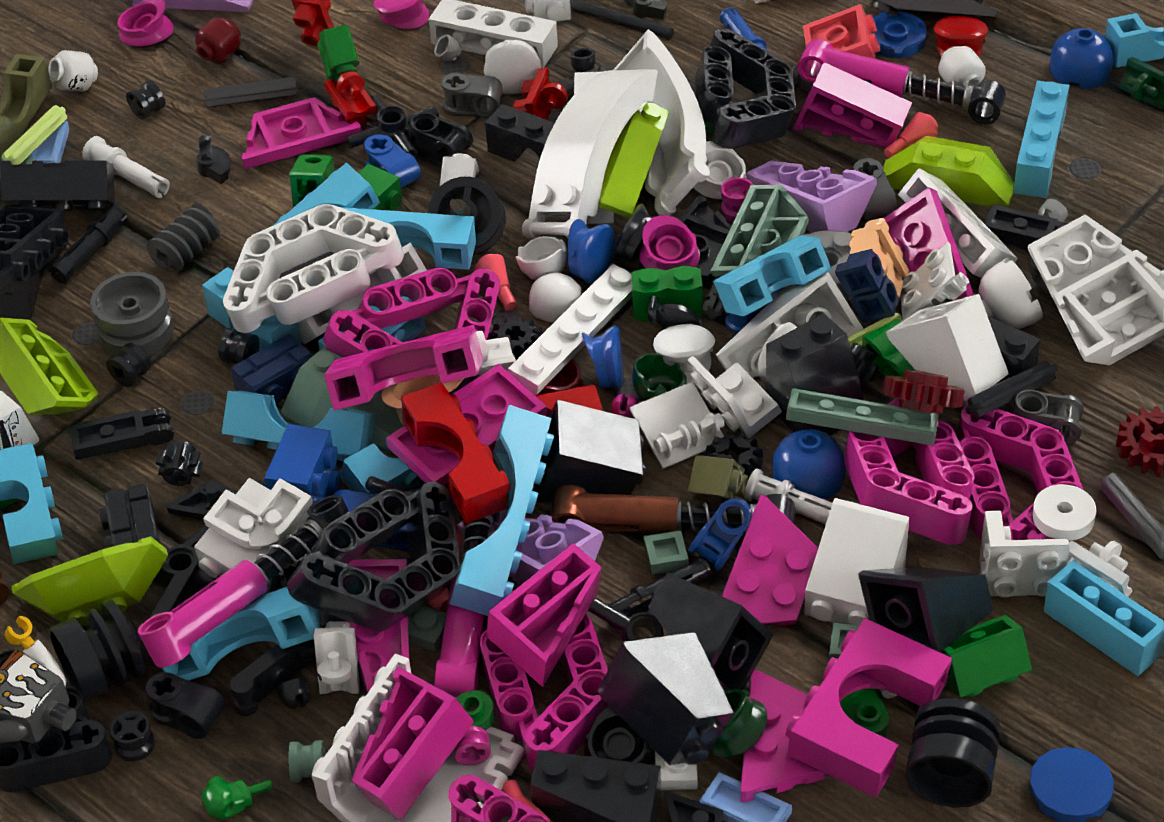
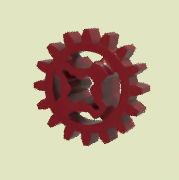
(923, 391)
(1149, 443)

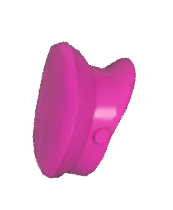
(402, 13)
(145, 24)
(668, 244)

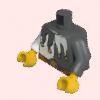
(31, 690)

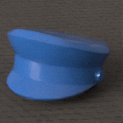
(589, 250)
(607, 357)

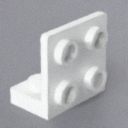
(737, 396)
(1018, 565)

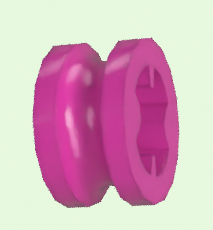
(473, 747)

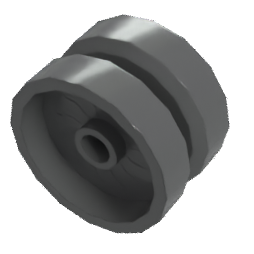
(132, 310)

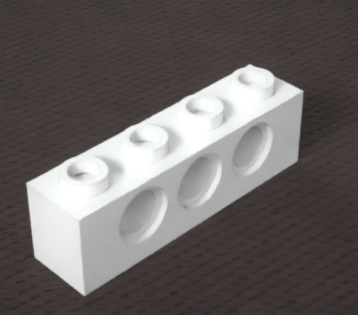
(482, 27)
(974, 240)

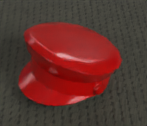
(960, 32)

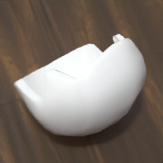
(542, 257)
(552, 296)

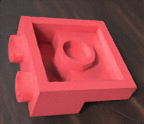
(846, 31)

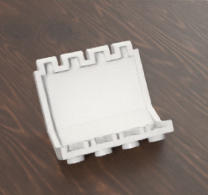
(335, 771)

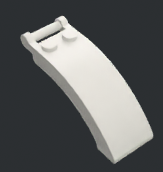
(682, 146)
(580, 147)

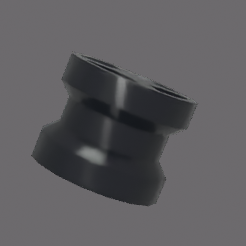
(145, 99)
(236, 346)
(128, 364)
(137, 727)

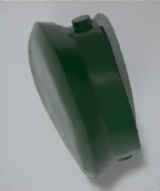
(743, 727)

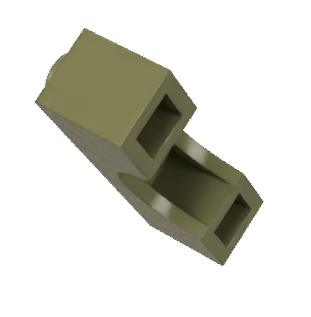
(23, 92)

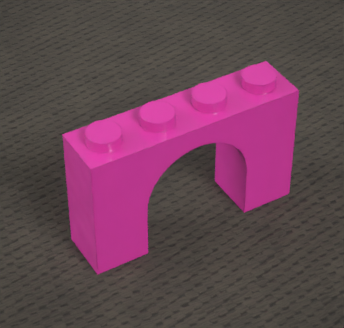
(446, 354)
(869, 659)

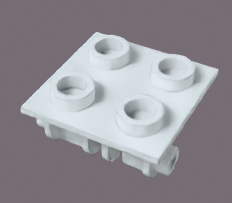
(932, 283)
(677, 424)

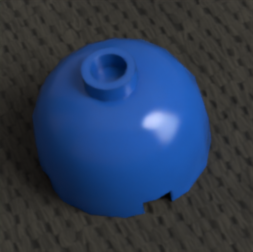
(1082, 58)
(810, 462)

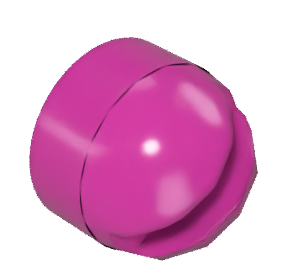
(623, 400)

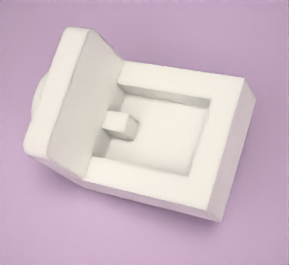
(549, 9)
(458, 166)

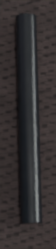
(621, 18)

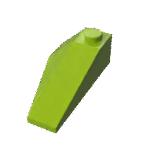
(632, 159)

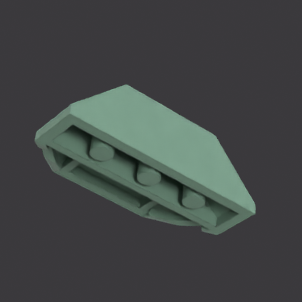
(762, 224)

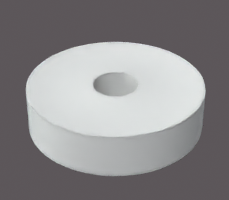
(1064, 498)

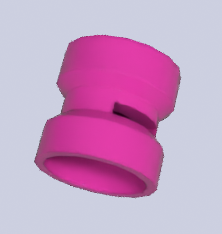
(733, 194)

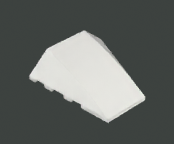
(1101, 290)

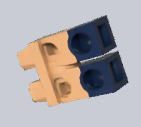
(873, 272)

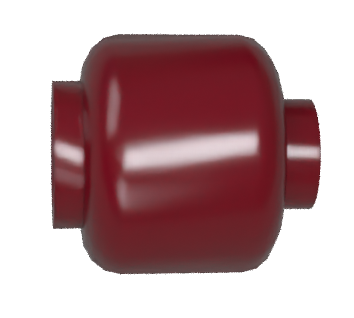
(218, 40)

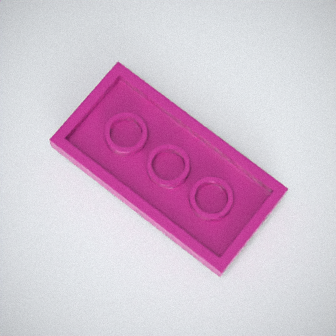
(484, 403)

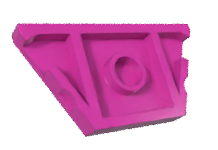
(293, 131)
(771, 567)
(767, 762)

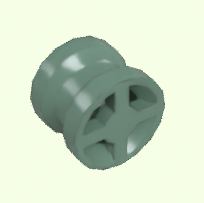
(303, 758)

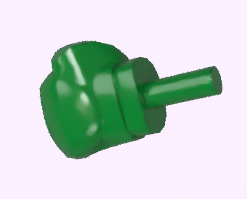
(226, 799)

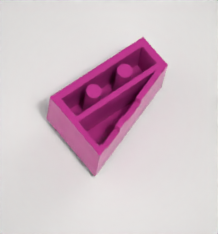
(852, 108)
(545, 612)
(410, 744)

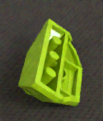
(966, 168)
(41, 371)
(87, 582)

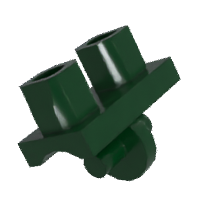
(1143, 82)

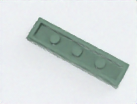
(862, 416)

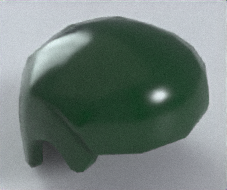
(654, 377)

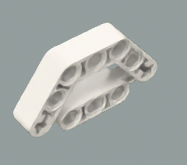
(359, 248)

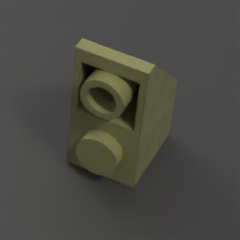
(717, 478)

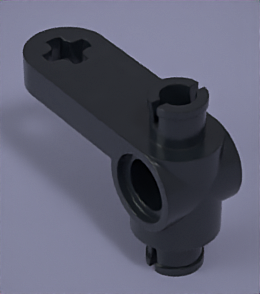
(181, 577)

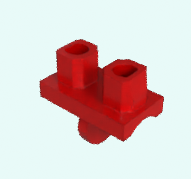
(313, 18)
(541, 95)
(351, 98)

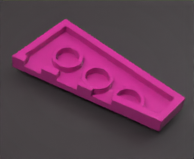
(920, 229)
(373, 646)

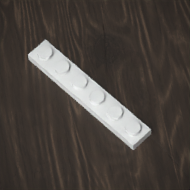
(564, 337)

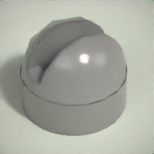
(447, 48)
(1053, 209)

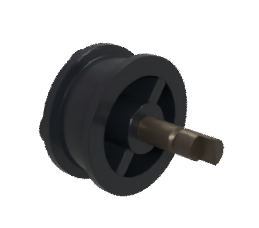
(472, 198)

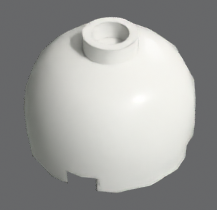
(1007, 296)

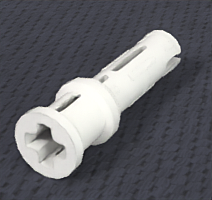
(98, 150)
(805, 504)

